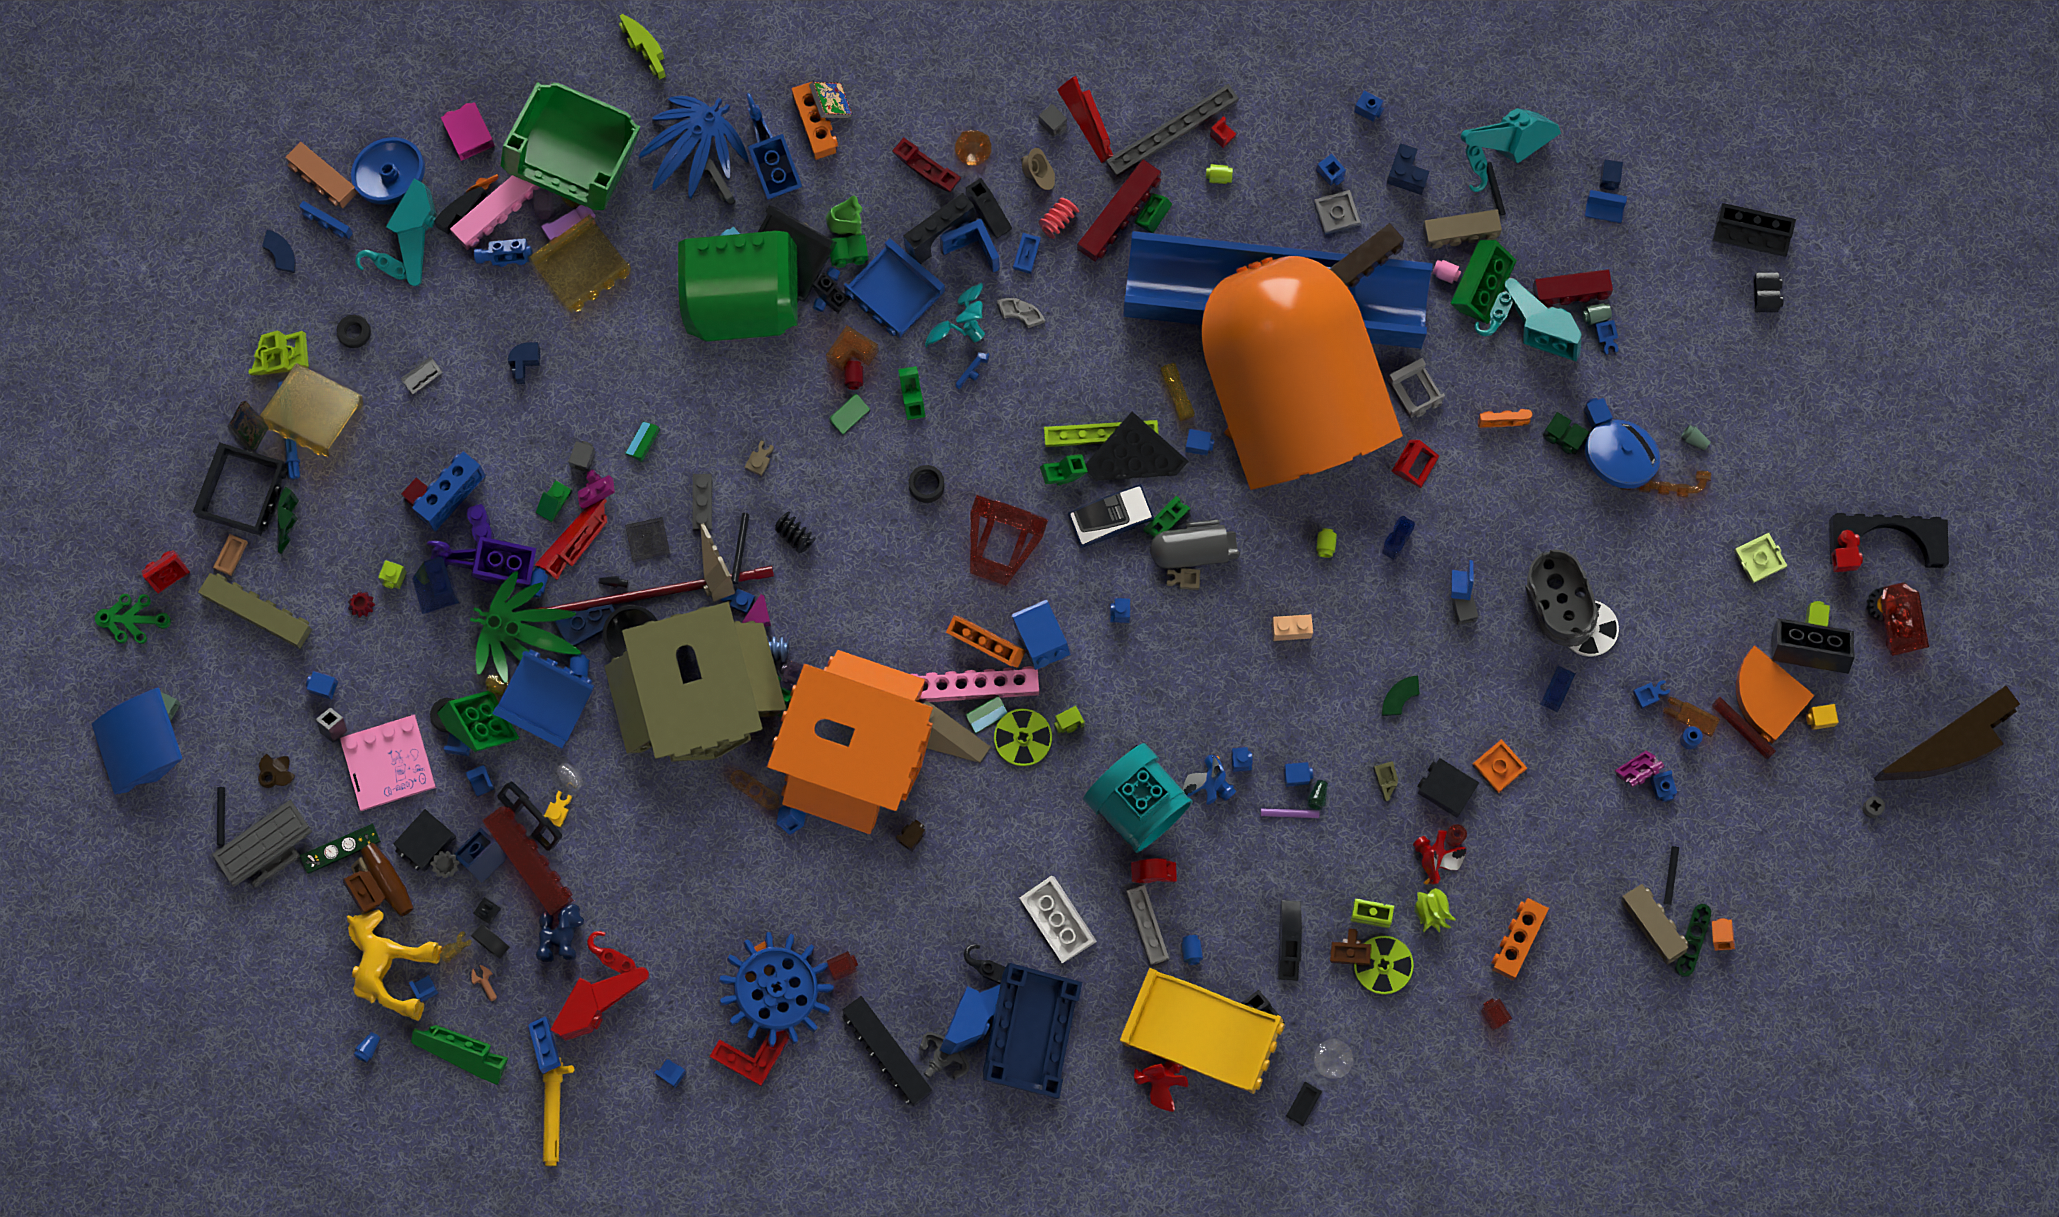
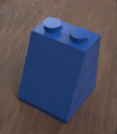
(1040, 634)

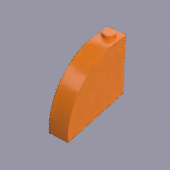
(1768, 695)

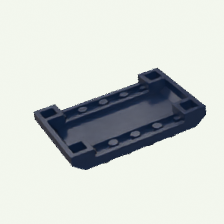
(1031, 1030)

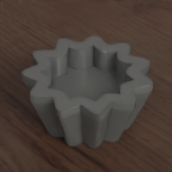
(445, 864)

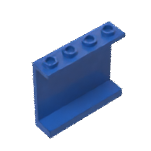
(544, 698)

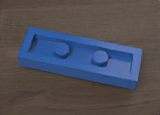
(325, 221)
(544, 1045)

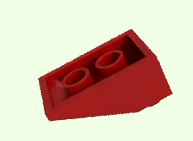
(165, 571)

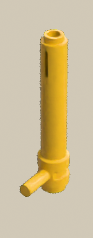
(552, 1112)

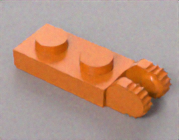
(1504, 419)

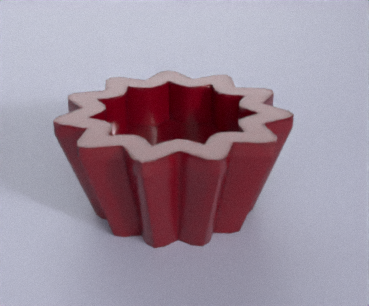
(361, 604)

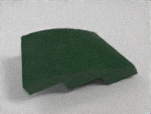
(286, 518)

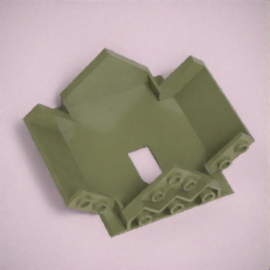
(700, 716)

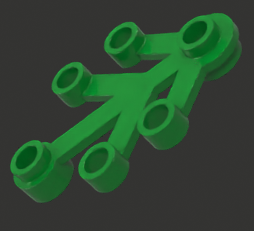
(129, 618)

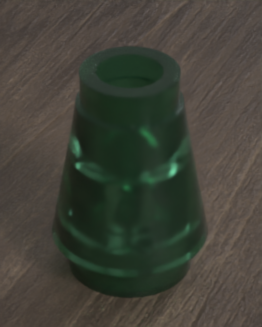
(1317, 797)

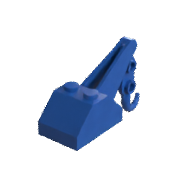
(772, 158)

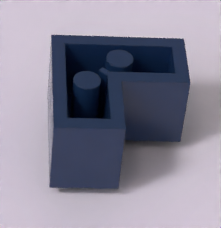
(1403, 172)

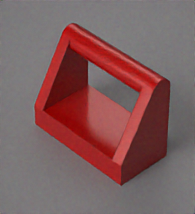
(1407, 459)

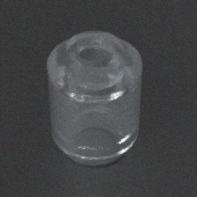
(569, 776)

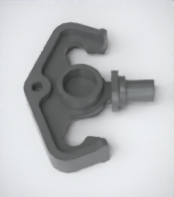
(943, 1059)

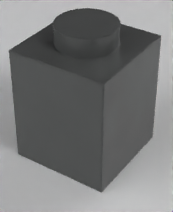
(1053, 120)
(582, 456)
(1465, 610)

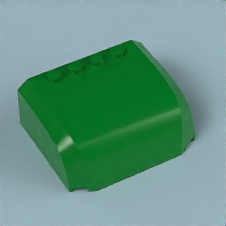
(570, 145)
(738, 285)

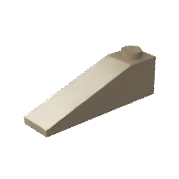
(715, 571)
(954, 739)

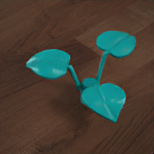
(970, 315)

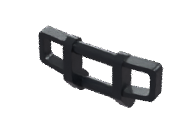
(545, 822)

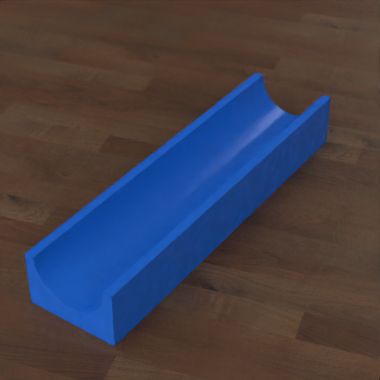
(1177, 274)

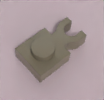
(759, 461)
(1187, 578)

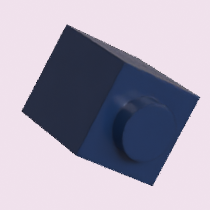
(1611, 174)

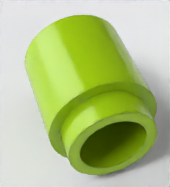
(1219, 174)
(1326, 543)

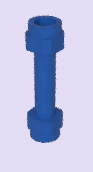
(819, 304)

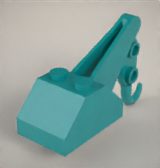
(1515, 138)
(409, 222)
(1544, 328)

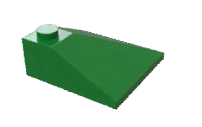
(474, 724)

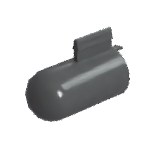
(1195, 546)

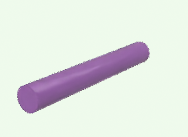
(1290, 813)

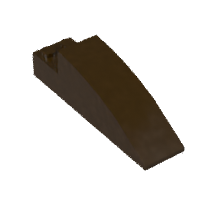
(1957, 744)

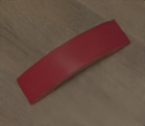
(926, 167)

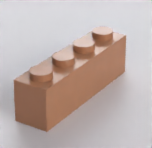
(322, 175)

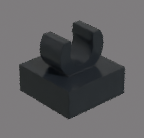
(487, 910)

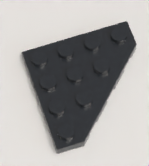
(1134, 452)

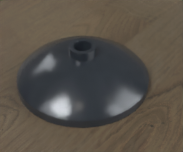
(622, 619)

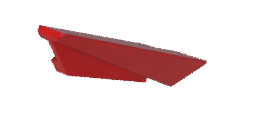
(1087, 117)
(574, 540)

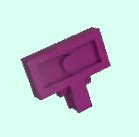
(595, 489)

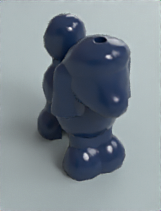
(562, 936)

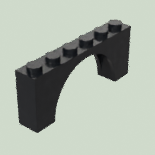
(1929, 534)

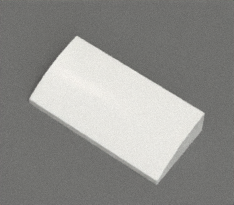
(1057, 919)

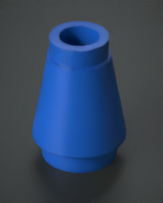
(367, 1047)

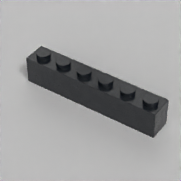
(887, 1051)

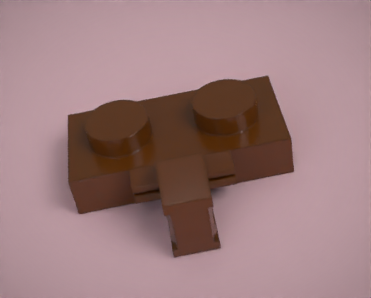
(1351, 950)

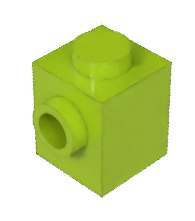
(392, 575)

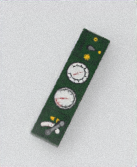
(339, 848)

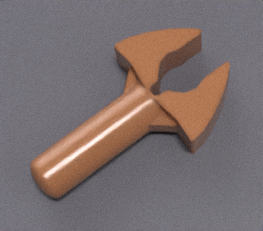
(484, 982)

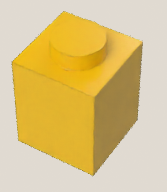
(1822, 717)

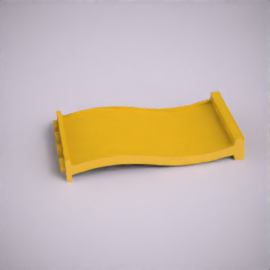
(1202, 1031)

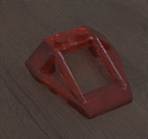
(1013, 516)

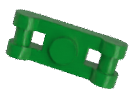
(1167, 517)

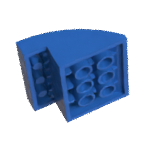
(137, 741)

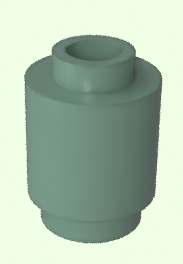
(1597, 313)

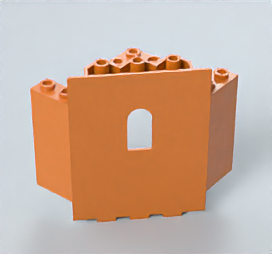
(884, 751)

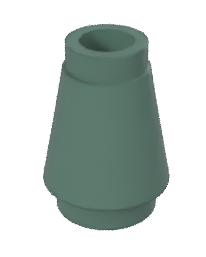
(1694, 437)

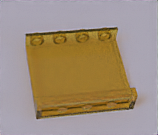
(580, 264)
(310, 409)

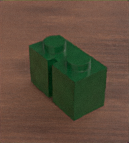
(1564, 435)

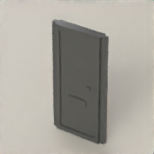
(262, 843)

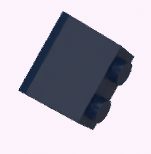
(481, 855)

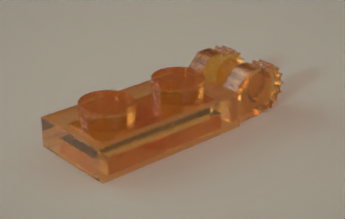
(1693, 716)

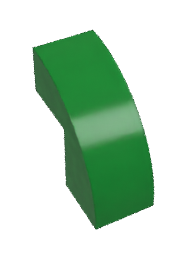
(911, 393)

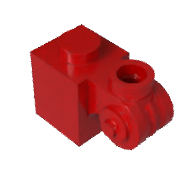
(1848, 557)

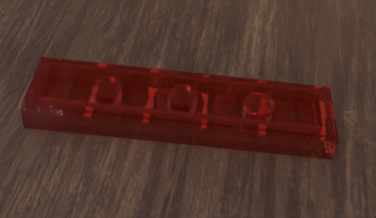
(1743, 728)

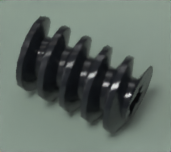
(794, 533)

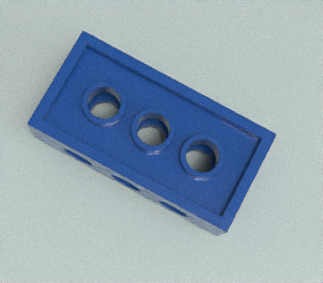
(448, 491)

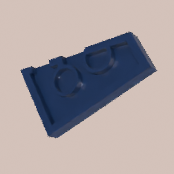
(585, 624)

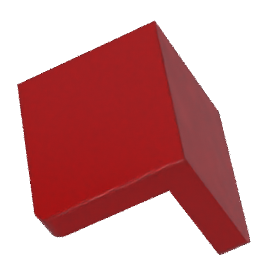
(1222, 133)

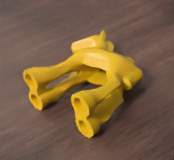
(377, 960)

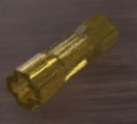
(1182, 403)

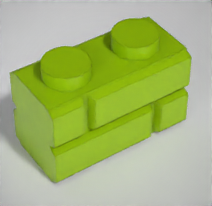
(1372, 913)

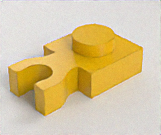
(556, 811)

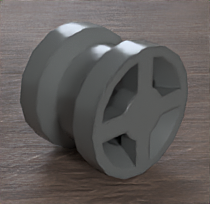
(1871, 810)

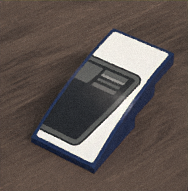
(1110, 516)

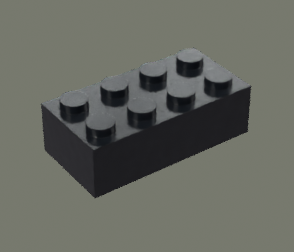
(1813, 645)

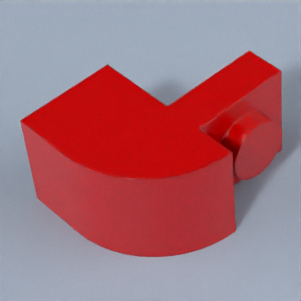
(1153, 870)

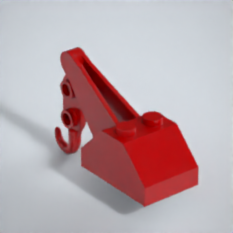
(588, 1001)

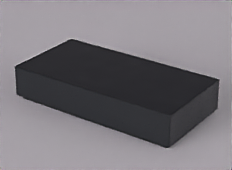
(1303, 1103)

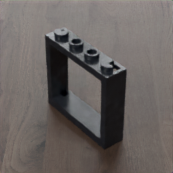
(212, 478)

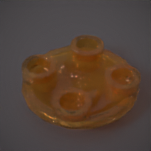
(973, 147)

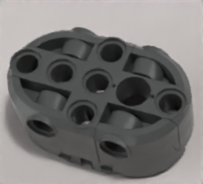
(1574, 580)

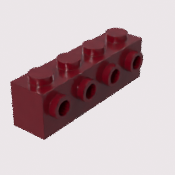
(1573, 287)

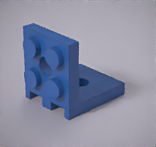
(967, 234)

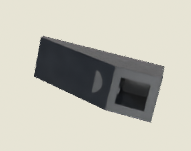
(988, 207)

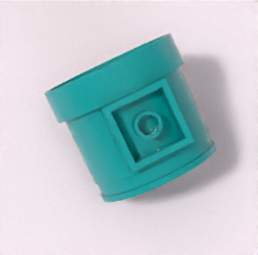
(1138, 798)

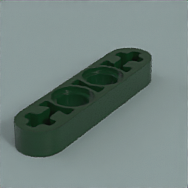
(1693, 940)

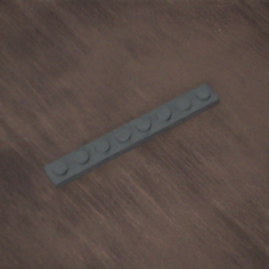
(1172, 130)

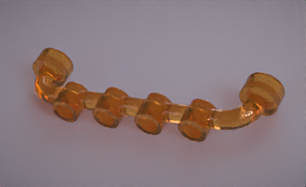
(1681, 489)

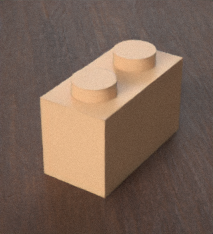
(1292, 627)

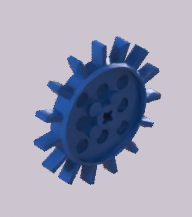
(786, 994)

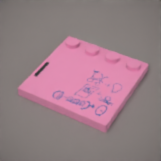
(387, 762)

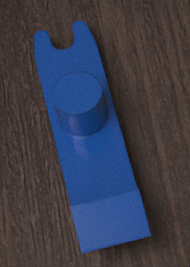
(970, 370)

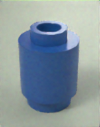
(538, 576)
(580, 665)
(1689, 743)
(1192, 950)

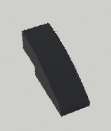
(458, 209)

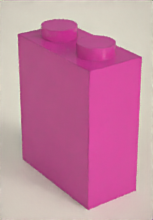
(467, 131)

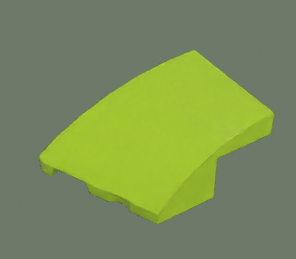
(274, 356)

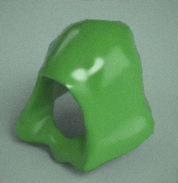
(845, 217)

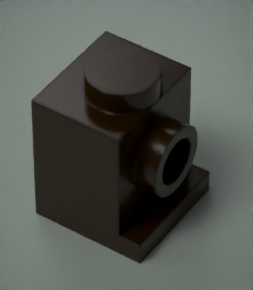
(911, 835)

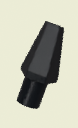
(613, 581)

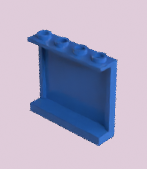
(895, 289)

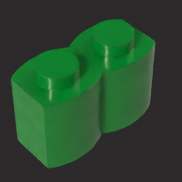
(849, 250)

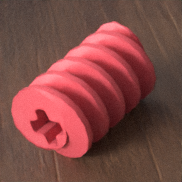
(1056, 216)

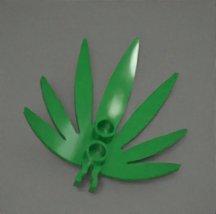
(505, 625)

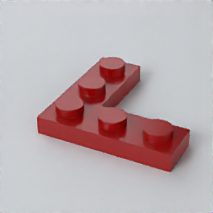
(755, 1068)

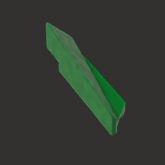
(462, 1052)

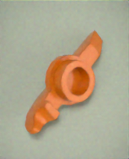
(482, 182)

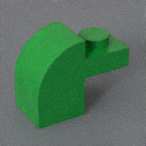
(1065, 471)

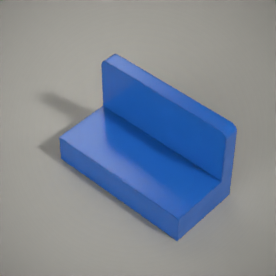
(1605, 206)
(1462, 583)

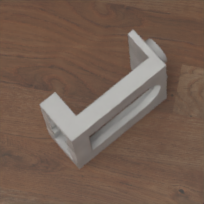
(1418, 368)

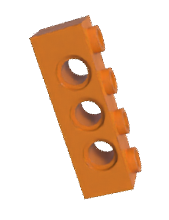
(820, 147)
(986, 641)
(1536, 913)

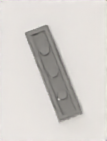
(1147, 925)

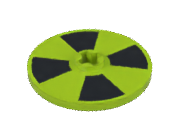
(1015, 750)
(1397, 972)

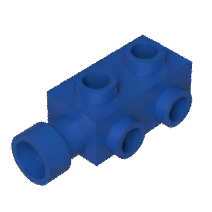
(508, 249)

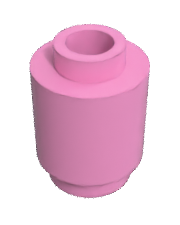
(1446, 271)

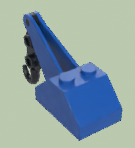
(974, 1008)

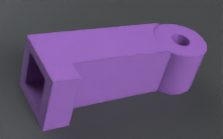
(562, 224)

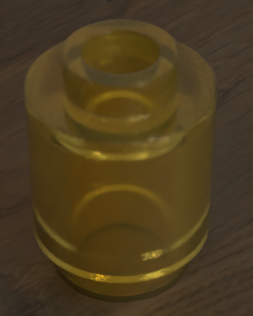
(496, 684)

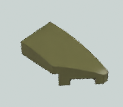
(1386, 778)

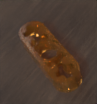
(740, 786)

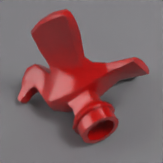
(1161, 1079)

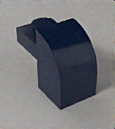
(523, 355)

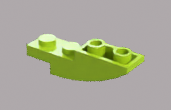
(643, 41)

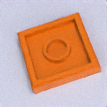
(1499, 766)

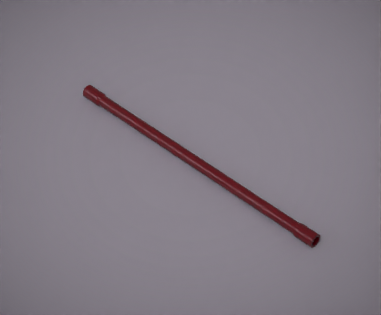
(757, 573)

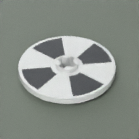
(1603, 636)

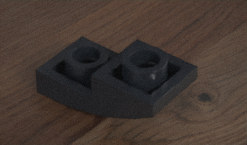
(829, 293)

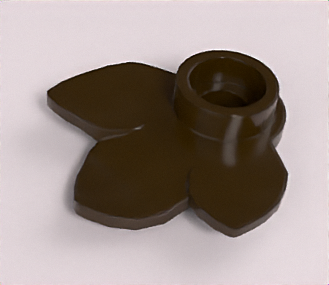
(277, 769)

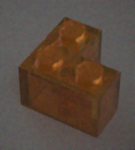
(849, 345)

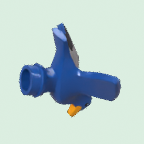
(1212, 781)

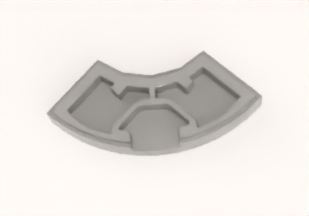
(1020, 310)

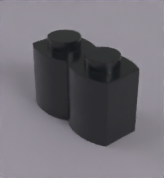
(1767, 292)

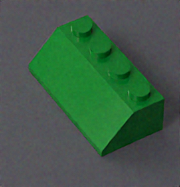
(1483, 280)

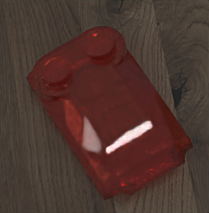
(1903, 619)

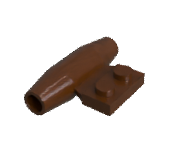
(378, 883)

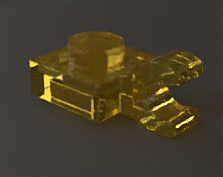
(451, 950)

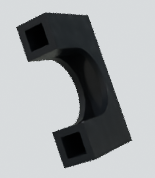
(920, 238)

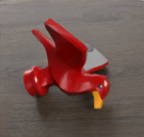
(1437, 857)

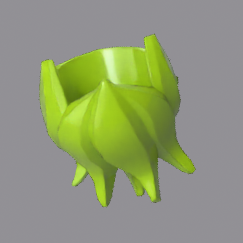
(1433, 909)

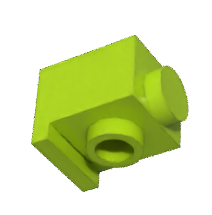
(1069, 720)

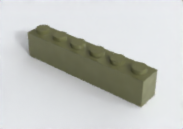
(254, 610)

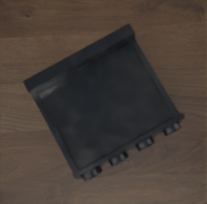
(812, 247)

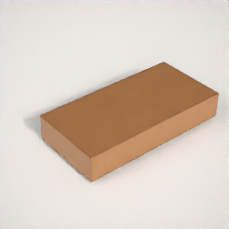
(230, 554)

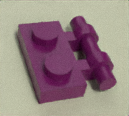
(1639, 769)

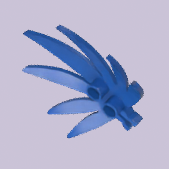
(701, 127)

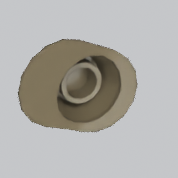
(1037, 167)

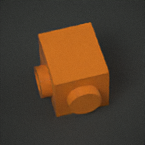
(1723, 934)

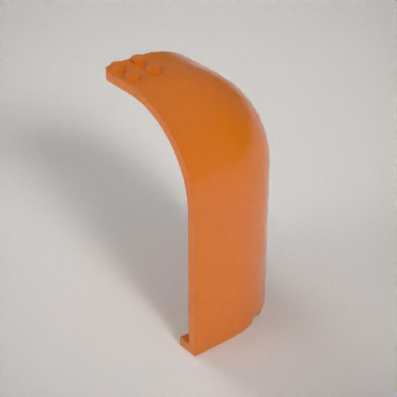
(1294, 370)

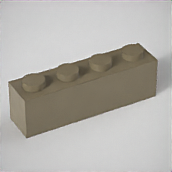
(1462, 228)
(1655, 924)

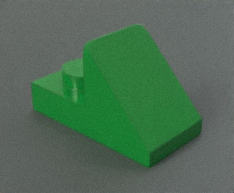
(553, 501)

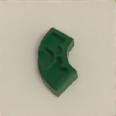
(1399, 695)

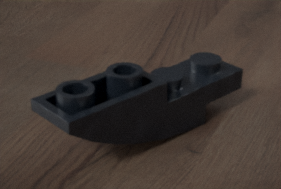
(1290, 940)

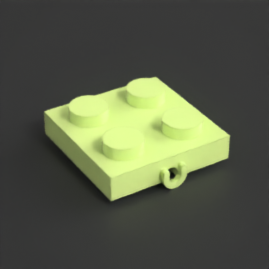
(1760, 558)

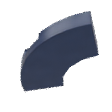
(281, 250)

